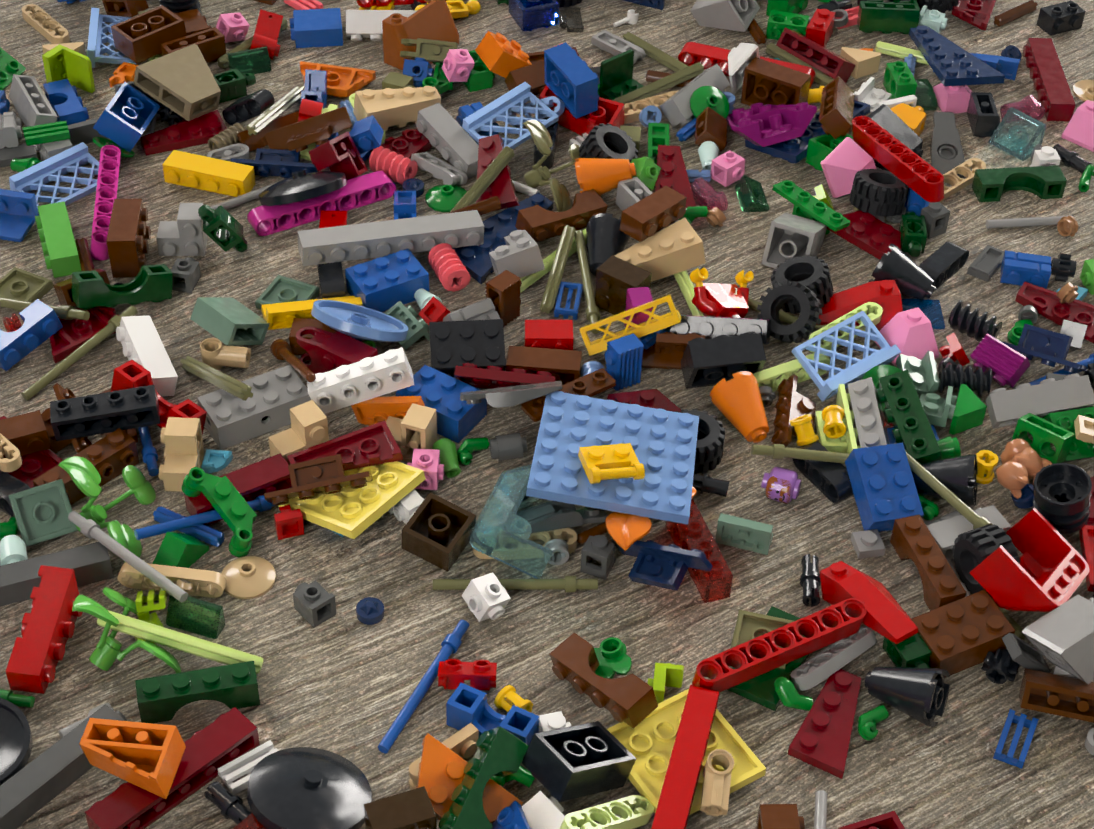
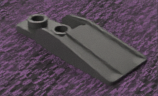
(945, 143)
(510, 395)
(560, 515)

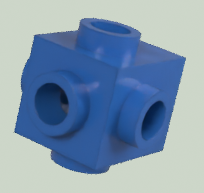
(418, 69)

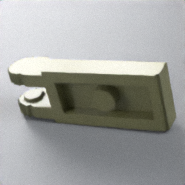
(428, 49)

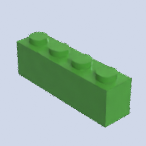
(57, 239)

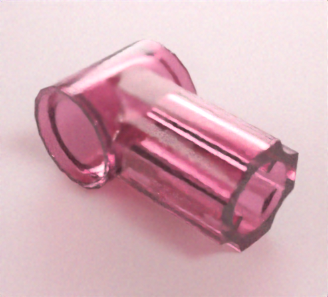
(1028, 105)
(708, 196)

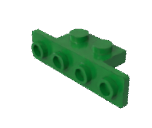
(809, 207)

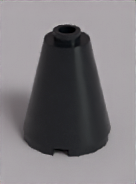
(604, 239)
(907, 274)
(956, 474)
(911, 690)

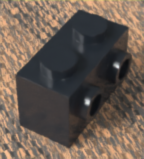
(1060, 17)
(982, 114)

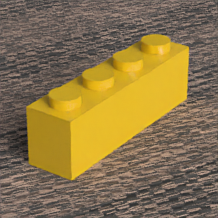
(208, 174)

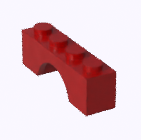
(134, 375)

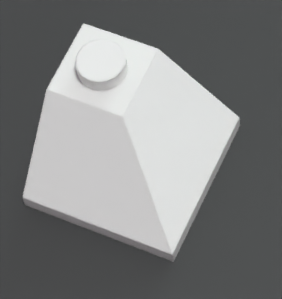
(737, 61)

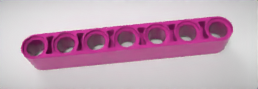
(355, 194)
(105, 195)

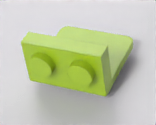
(68, 64)

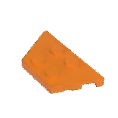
(341, 80)
(443, 771)

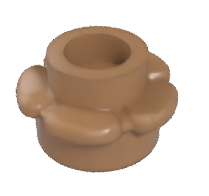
(716, 217)
(1067, 226)
(1068, 293)

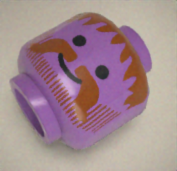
(781, 485)

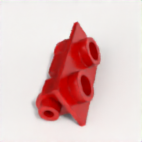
(480, 673)

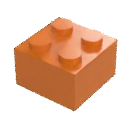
(501, 55)

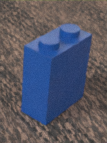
(316, 28)

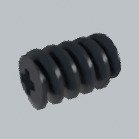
(972, 323)
(974, 380)

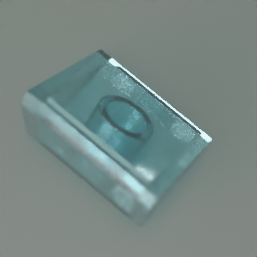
(1018, 134)

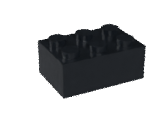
(466, 342)
(711, 360)
(578, 761)

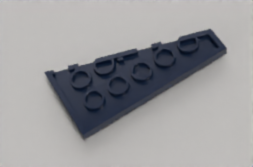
(950, 62)
(796, 149)
(477, 257)

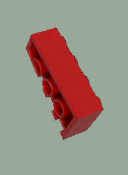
(608, 113)
(44, 631)

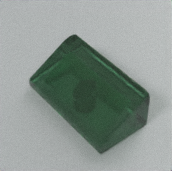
(250, 61)
(751, 195)
(196, 617)

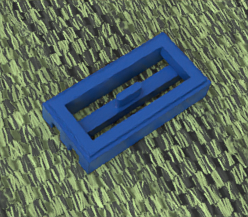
(567, 311)
(1022, 722)

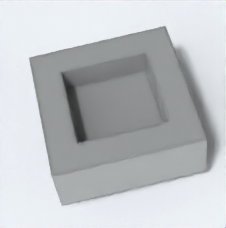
(1074, 330)
(868, 544)

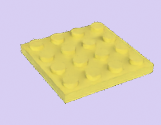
(356, 509)
(653, 745)

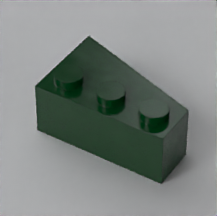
(888, 16)

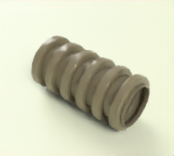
(226, 137)

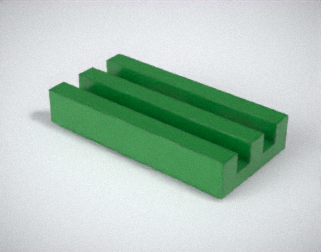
(46, 133)

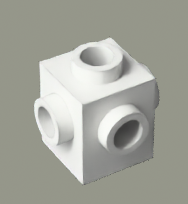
(486, 597)

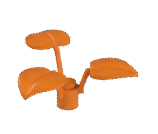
(629, 528)

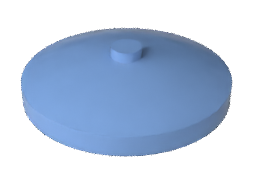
(359, 321)

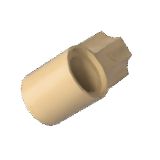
(220, 355)
(717, 783)

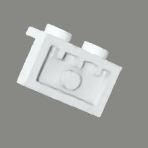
(871, 95)

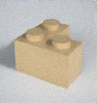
(307, 430)
(415, 430)
(181, 452)

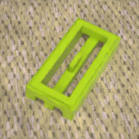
(150, 598)

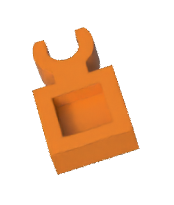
(124, 72)

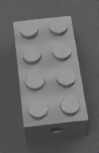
(237, 420)

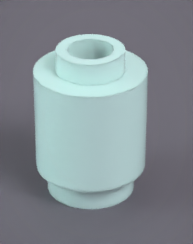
(12, 550)

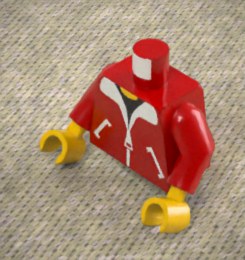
(721, 299)

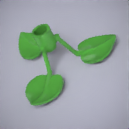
(88, 480)
(108, 647)

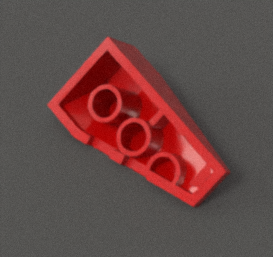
(880, 292)
(883, 611)

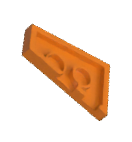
(380, 408)

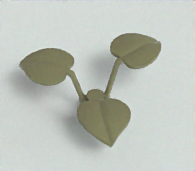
(540, 175)

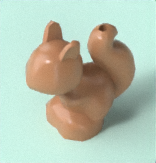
(1019, 465)

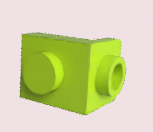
(666, 675)

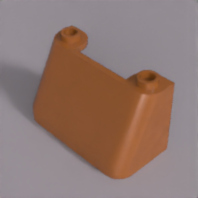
(429, 22)

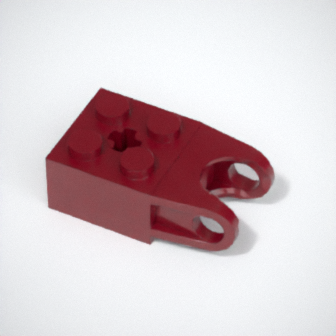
(331, 350)

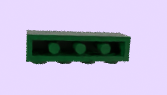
(908, 417)

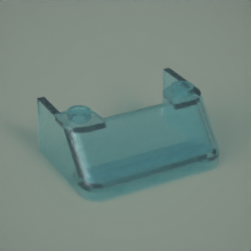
(504, 533)

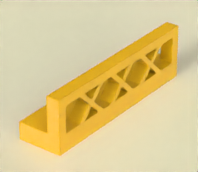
(282, 314)
(639, 330)

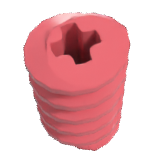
(393, 165)
(448, 267)

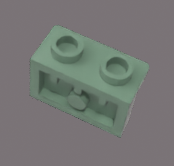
(408, 316)
(922, 372)
(938, 408)
(744, 533)

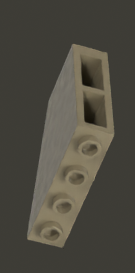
(180, 82)

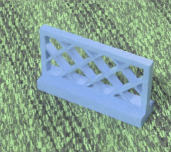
(98, 37)
(498, 111)
(53, 170)
(852, 372)

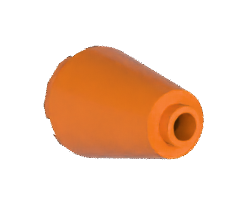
(602, 173)
(742, 405)

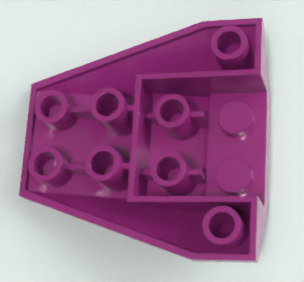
(771, 123)

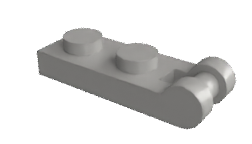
(616, 45)
(439, 169)

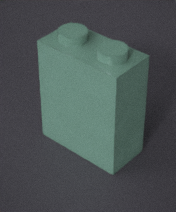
(229, 321)

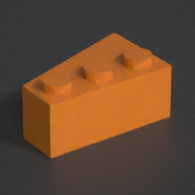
(135, 752)

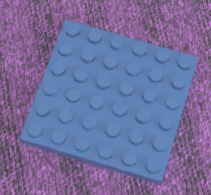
(659, 438)

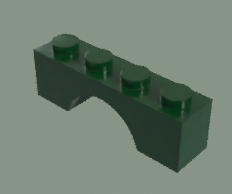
(1043, 181)
(150, 284)
(229, 684)
(497, 755)

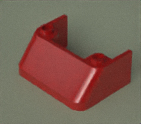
(1046, 573)

